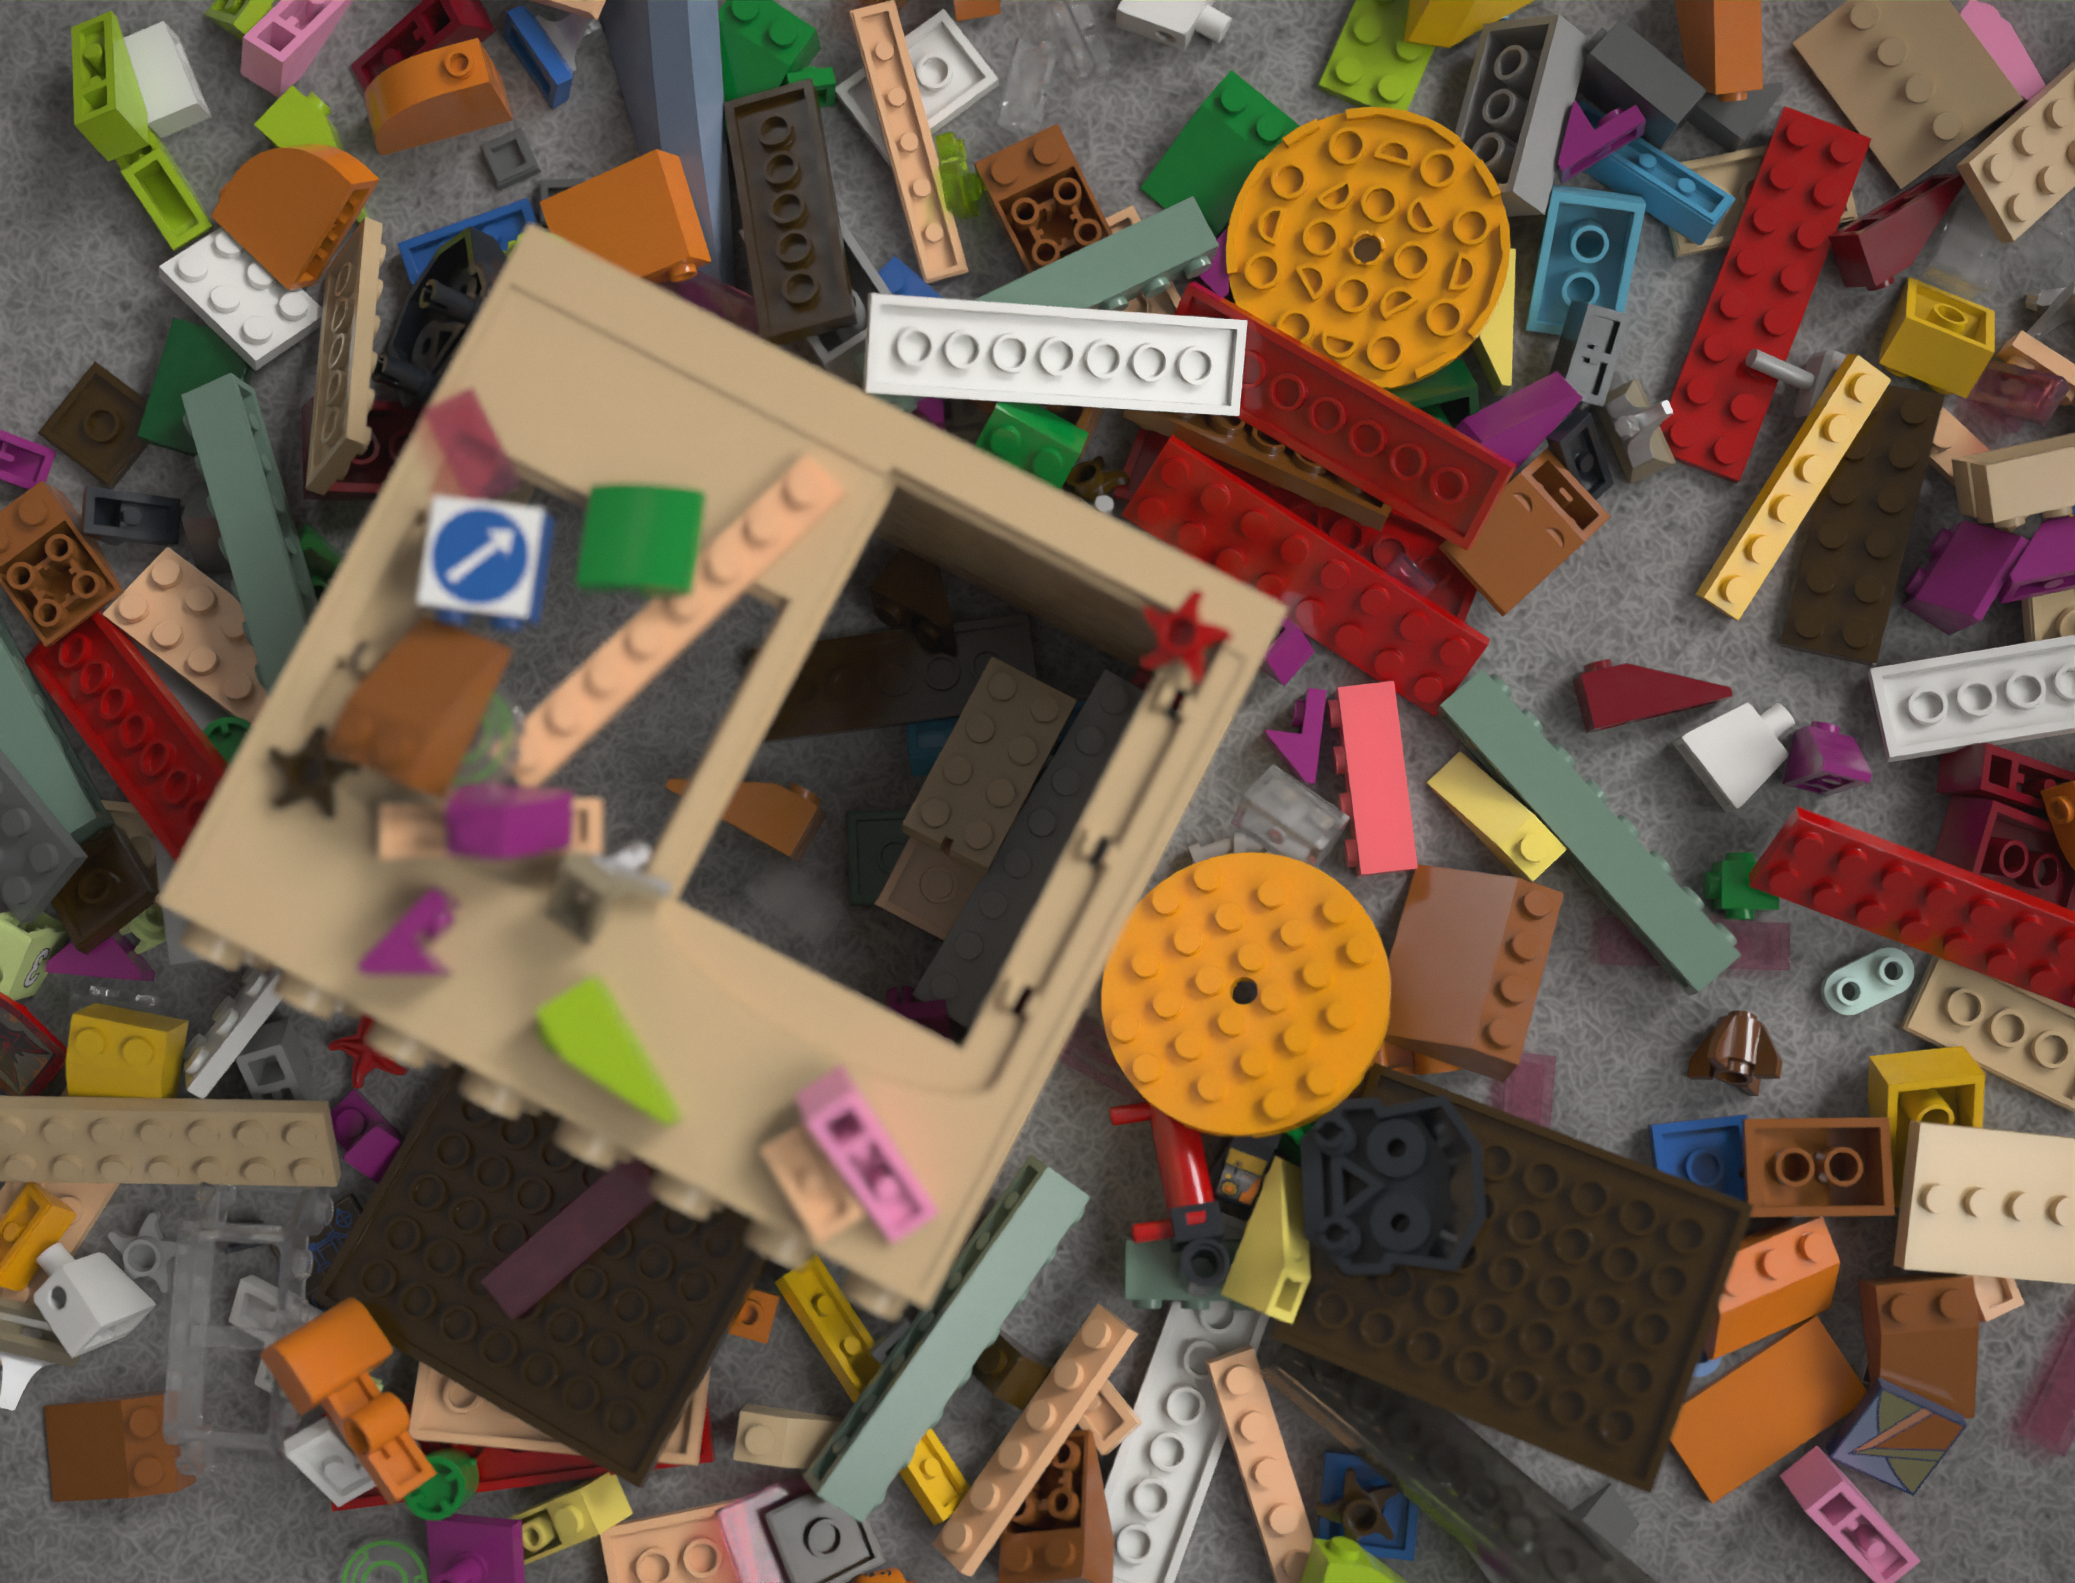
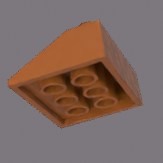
(1469, 966)

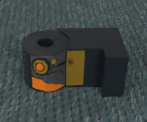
(1244, 1169)

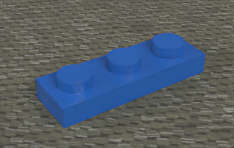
(501, 223)

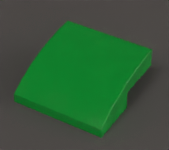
(641, 540)

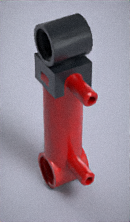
(1192, 1214)

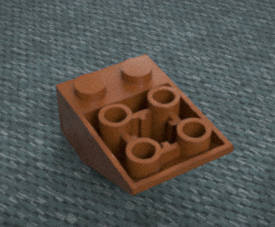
(1041, 199)
(1528, 533)
(50, 566)
(1063, 1523)

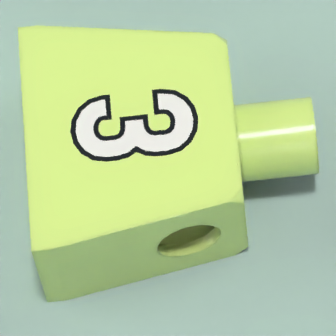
(25, 952)

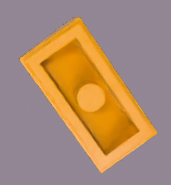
(27, 1230)

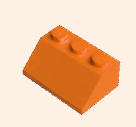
(1775, 1283)

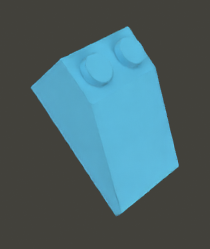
(1583, 254)

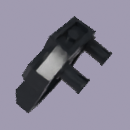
(439, 316)
(1433, 1183)

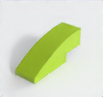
(165, 193)

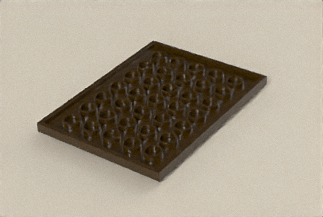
(1568, 1310)
(602, 1353)

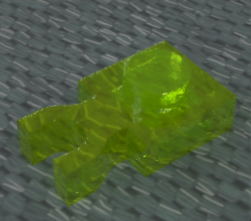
(958, 183)

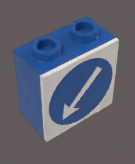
(486, 563)

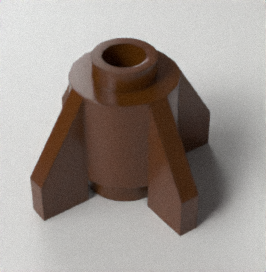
(1737, 1053)

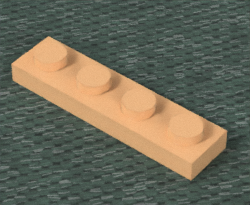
(420, 831)

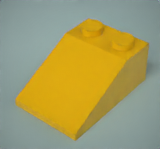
(124, 1053)
(1924, 1087)

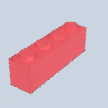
(1374, 779)

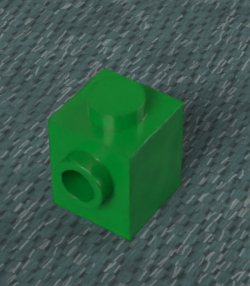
(1730, 889)

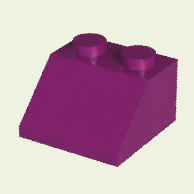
(1962, 575)

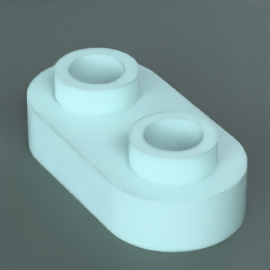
(1868, 980)

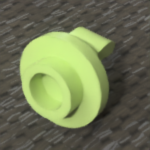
(148, 928)

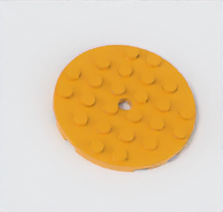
(1382, 180)
(1259, 1062)

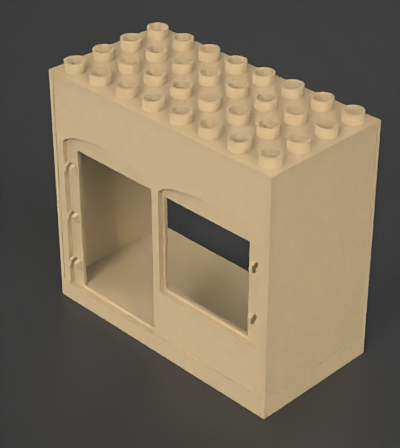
(634, 386)

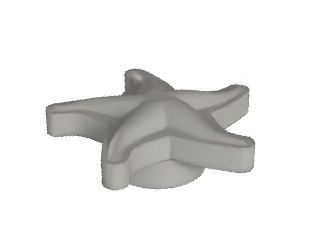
(146, 1252)

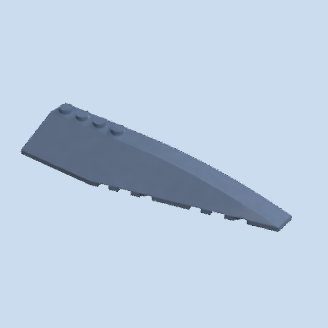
(675, 102)

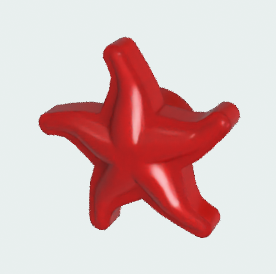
(1183, 637)
(365, 1055)

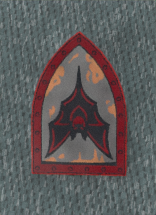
(27, 1051)

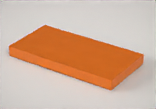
(1765, 1408)

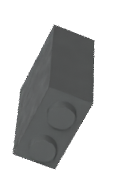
(1630, 71)

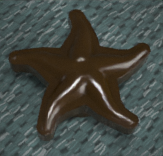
(1088, 481)
(311, 773)
(1359, 1508)

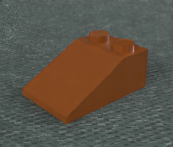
(421, 706)
(771, 814)
(1818, 1167)
(1924, 1336)
(111, 1449)

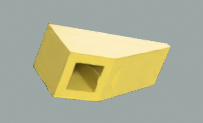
(1274, 1254)
(572, 1516)

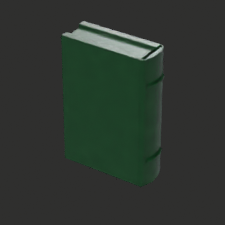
(189, 360)

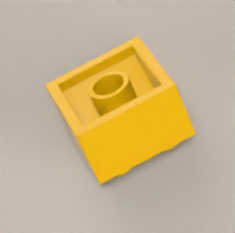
(1938, 339)

